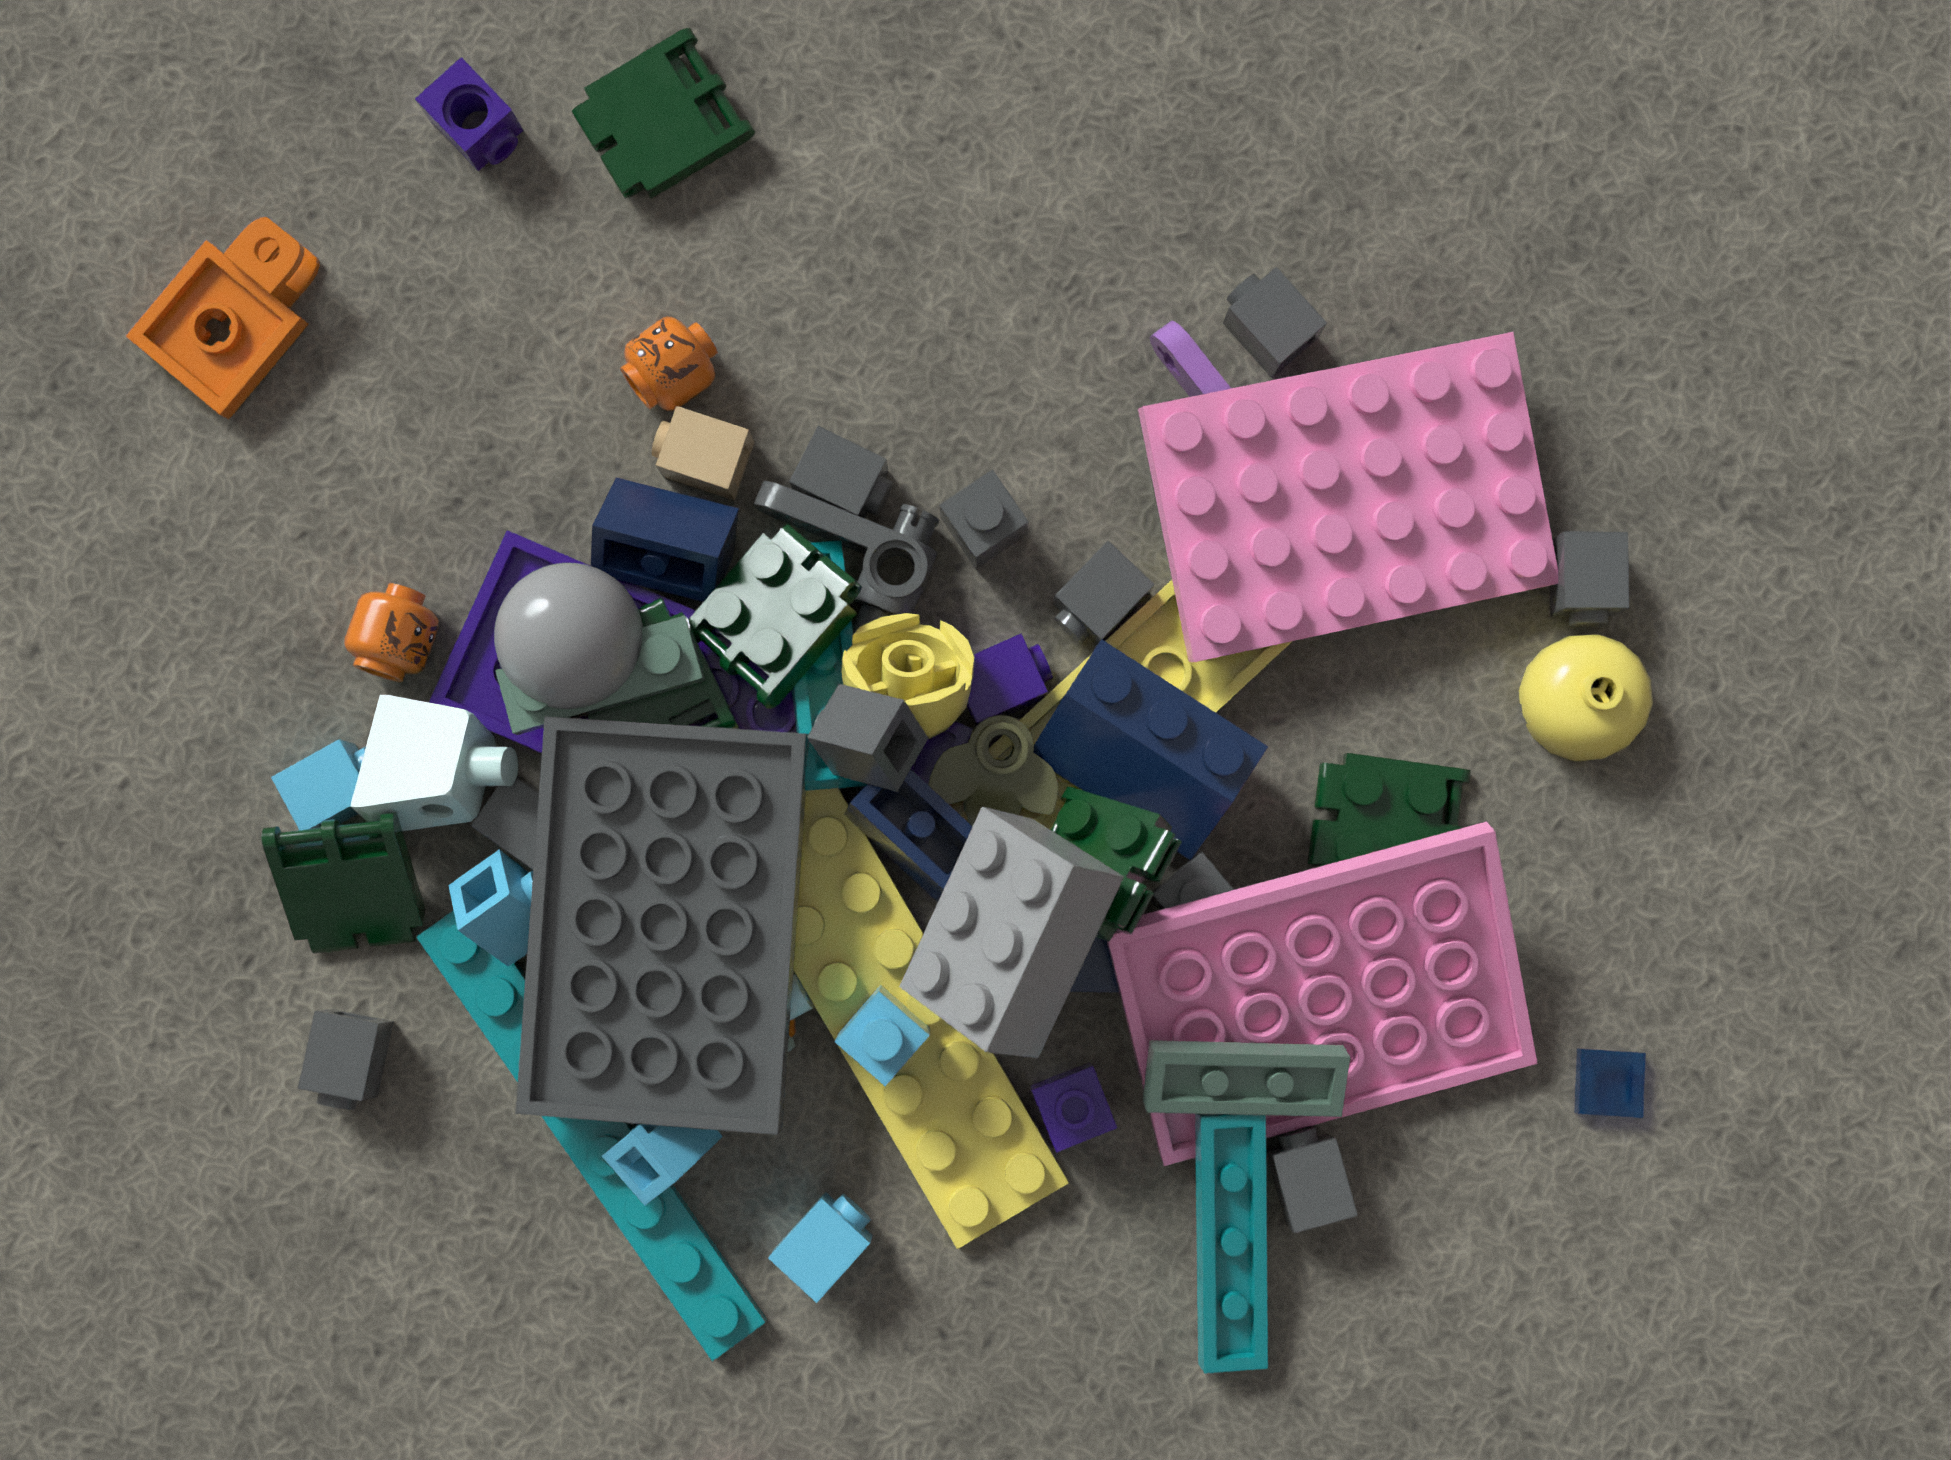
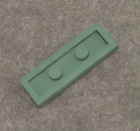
(664, 664)
(1245, 1078)

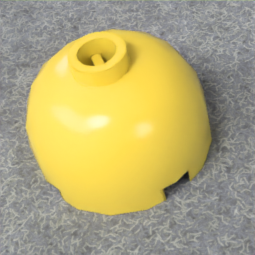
(915, 664)
(1561, 702)

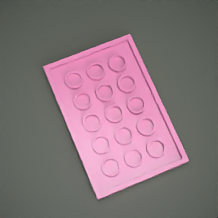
(1349, 496)
(1377, 953)

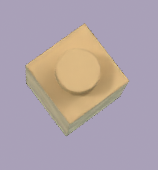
(702, 452)

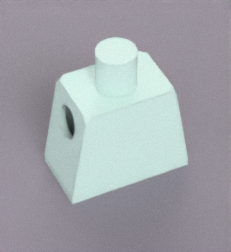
(428, 764)

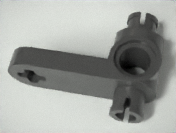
(865, 537)

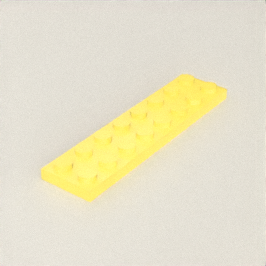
(951, 1100)

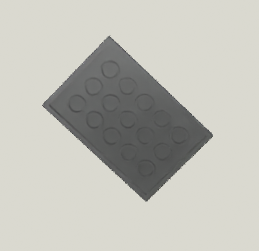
(663, 925)

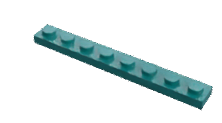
(660, 1232)

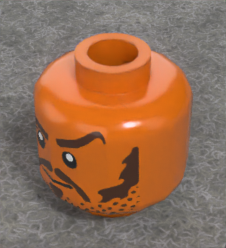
(669, 363)
(391, 633)

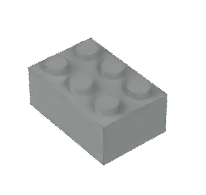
(1010, 933)

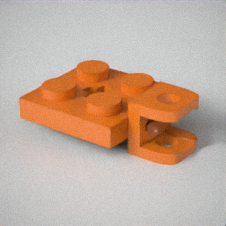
(252, 286)

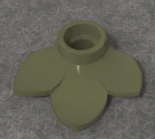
(1005, 785)

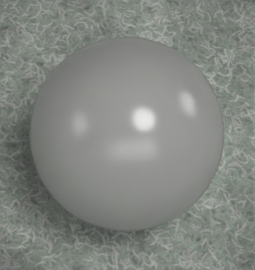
(568, 635)

